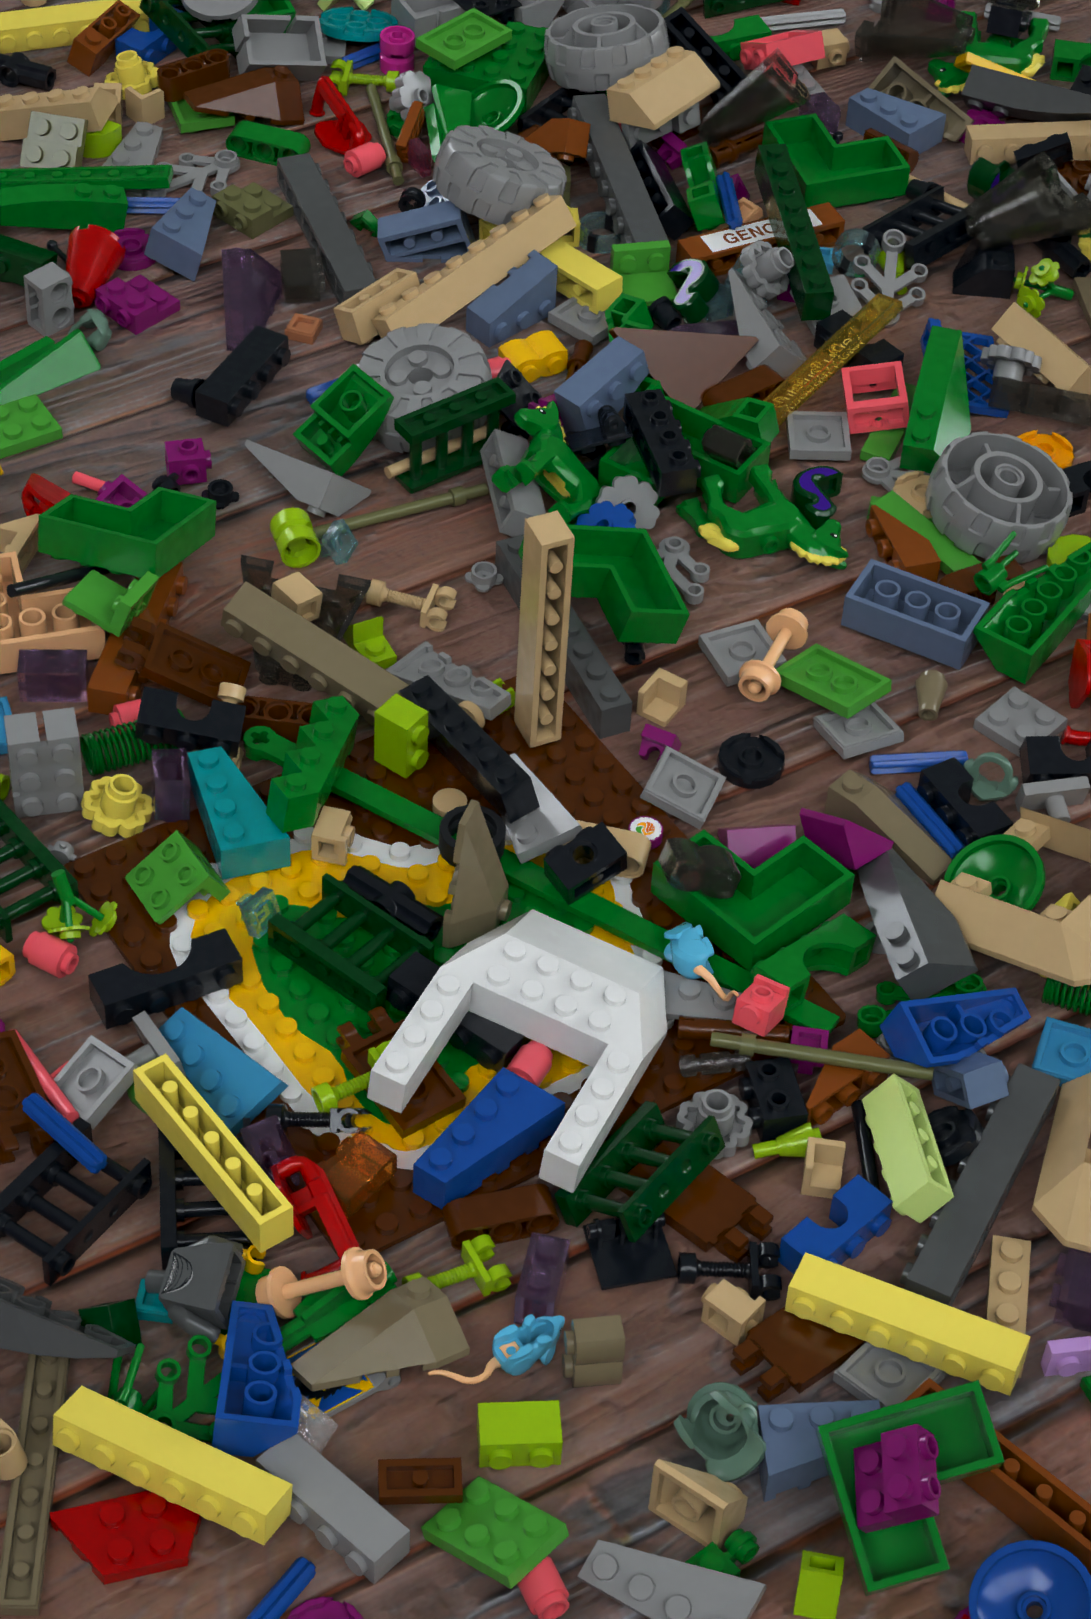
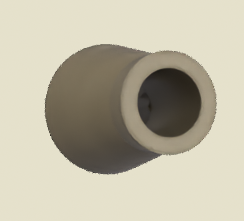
(930, 693)

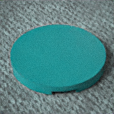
(355, 24)

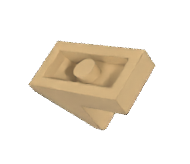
(22, 537)

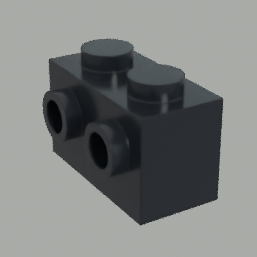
(772, 1097)

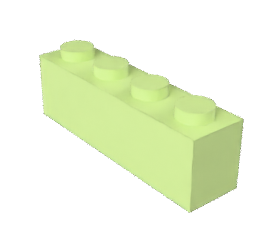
(907, 1149)

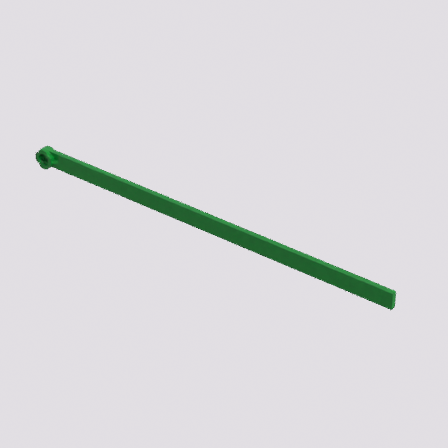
(526, 875)

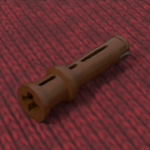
(730, 150)

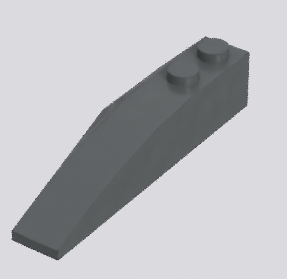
(1023, 97)
(914, 928)
(35, 1329)

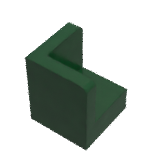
(116, 1317)

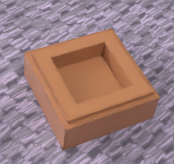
(304, 328)

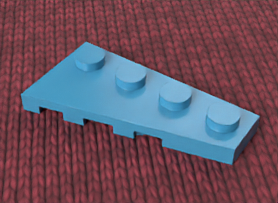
(220, 1071)

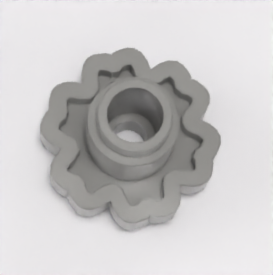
(409, 88)
(766, 268)
(1010, 361)
(640, 496)
(728, 1112)

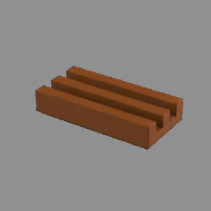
(411, 129)

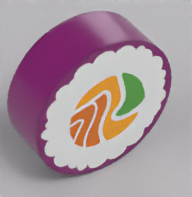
(649, 827)

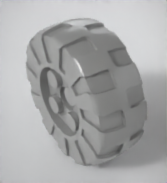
(602, 44)
(494, 172)
(420, 369)
(994, 487)

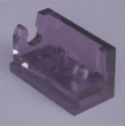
(268, 1145)

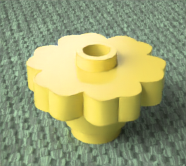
(133, 72)
(117, 806)

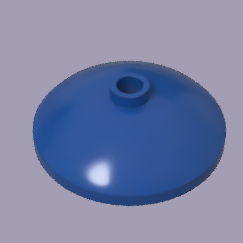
(1027, 1576)

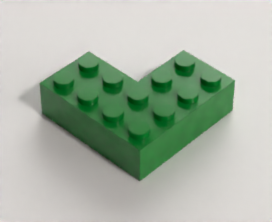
(516, 60)
(839, 172)
(626, 460)
(131, 540)
(629, 583)
(771, 904)
(965, 1447)

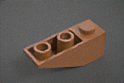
(97, 41)
(563, 138)
(902, 545)
(844, 1085)

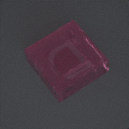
(419, 157)

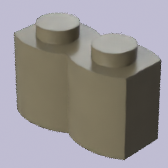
(594, 1351)

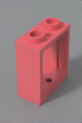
(795, 45)
(863, 413)

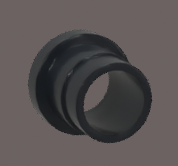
(917, 188)
(664, 314)
(184, 390)

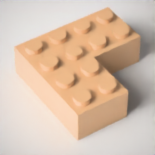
(40, 621)

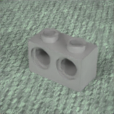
(49, 299)

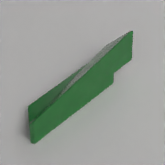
(450, 110)
(46, 366)

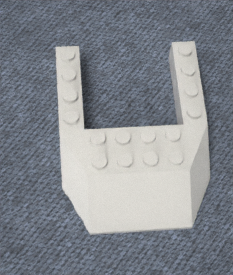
(556, 991)

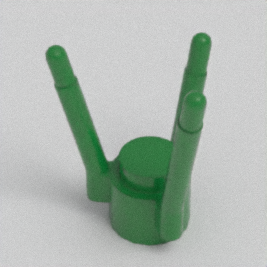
(994, 574)
(126, 1394)

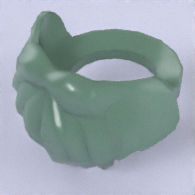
(92, 319)
(991, 790)

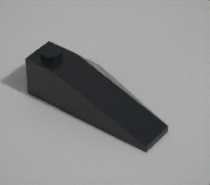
(985, 272)

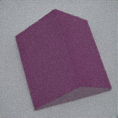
(843, 839)
(757, 843)

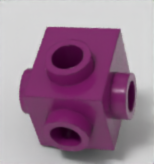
(187, 460)

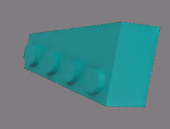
(235, 817)

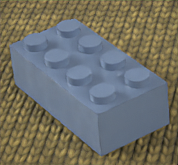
(914, 613)

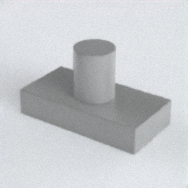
(1053, 795)
(153, 1041)

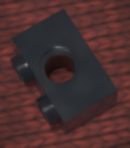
(576, 879)

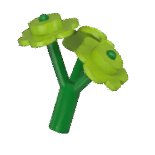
(1041, 278)
(66, 923)

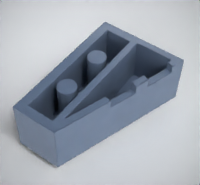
(897, 118)
(425, 233)
(182, 234)
(515, 303)
(601, 382)
(791, 1441)

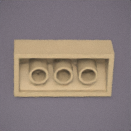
(661, 89)
(82, 102)
(1059, 362)

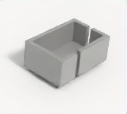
(424, 14)
(264, 44)
(44, 773)

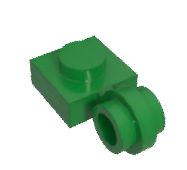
(739, 1547)

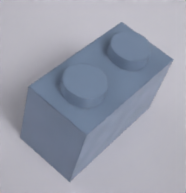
(971, 1081)

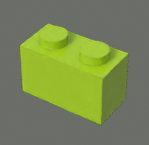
(401, 736)
(519, 1434)

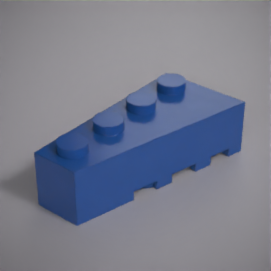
(485, 1137)

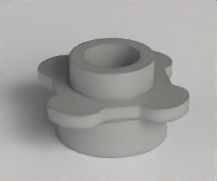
(484, 576)

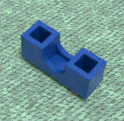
(150, 45)
(860, 1214)

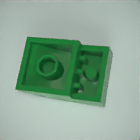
(344, 420)

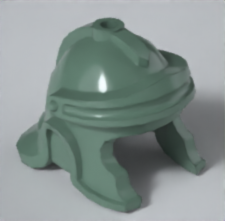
(724, 1441)

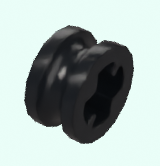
(411, 194)

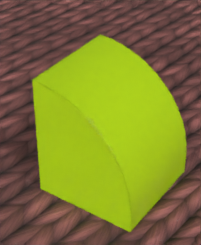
(103, 142)
(818, 1585)

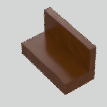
(420, 1481)

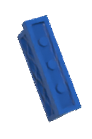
(977, 403)

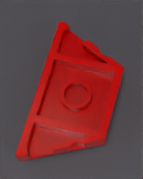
(129, 1535)

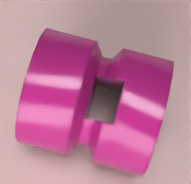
(397, 49)

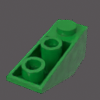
(748, 415)

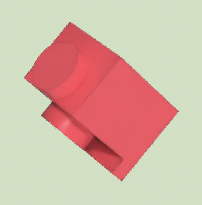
(761, 1005)

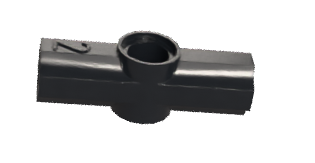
(21, 70)
(1067, 256)
(395, 900)

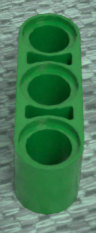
(265, 142)

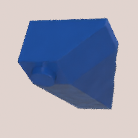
(951, 1026)
(256, 1389)

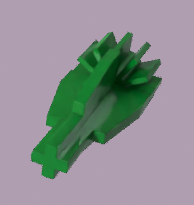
(328, 1311)

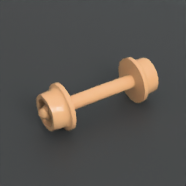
(760, 678)
(360, 1273)

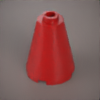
(92, 261)

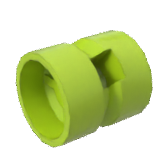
(295, 537)

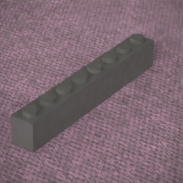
(616, 173)
(324, 225)
(587, 671)
(982, 1187)

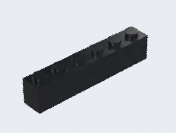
(473, 751)

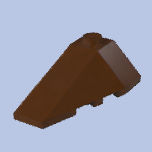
(259, 93)

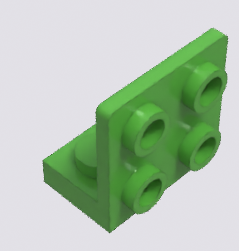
(644, 269)
(110, 603)
(173, 877)

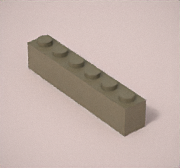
(308, 651)

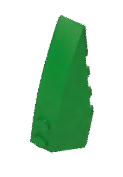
(63, 206)
(939, 402)
(1036, 618)

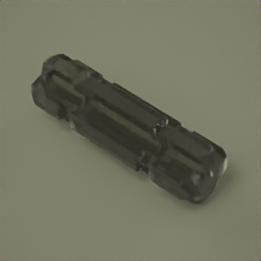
(712, 1063)

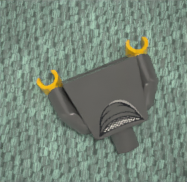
(202, 1284)

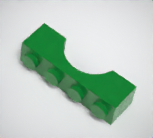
(743, 30)
(1068, 59)
(703, 189)
(835, 947)

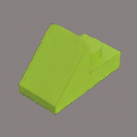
(370, 642)

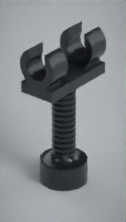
(337, 1119)
(758, 1255)

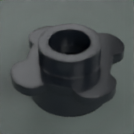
(167, 482)
(222, 492)

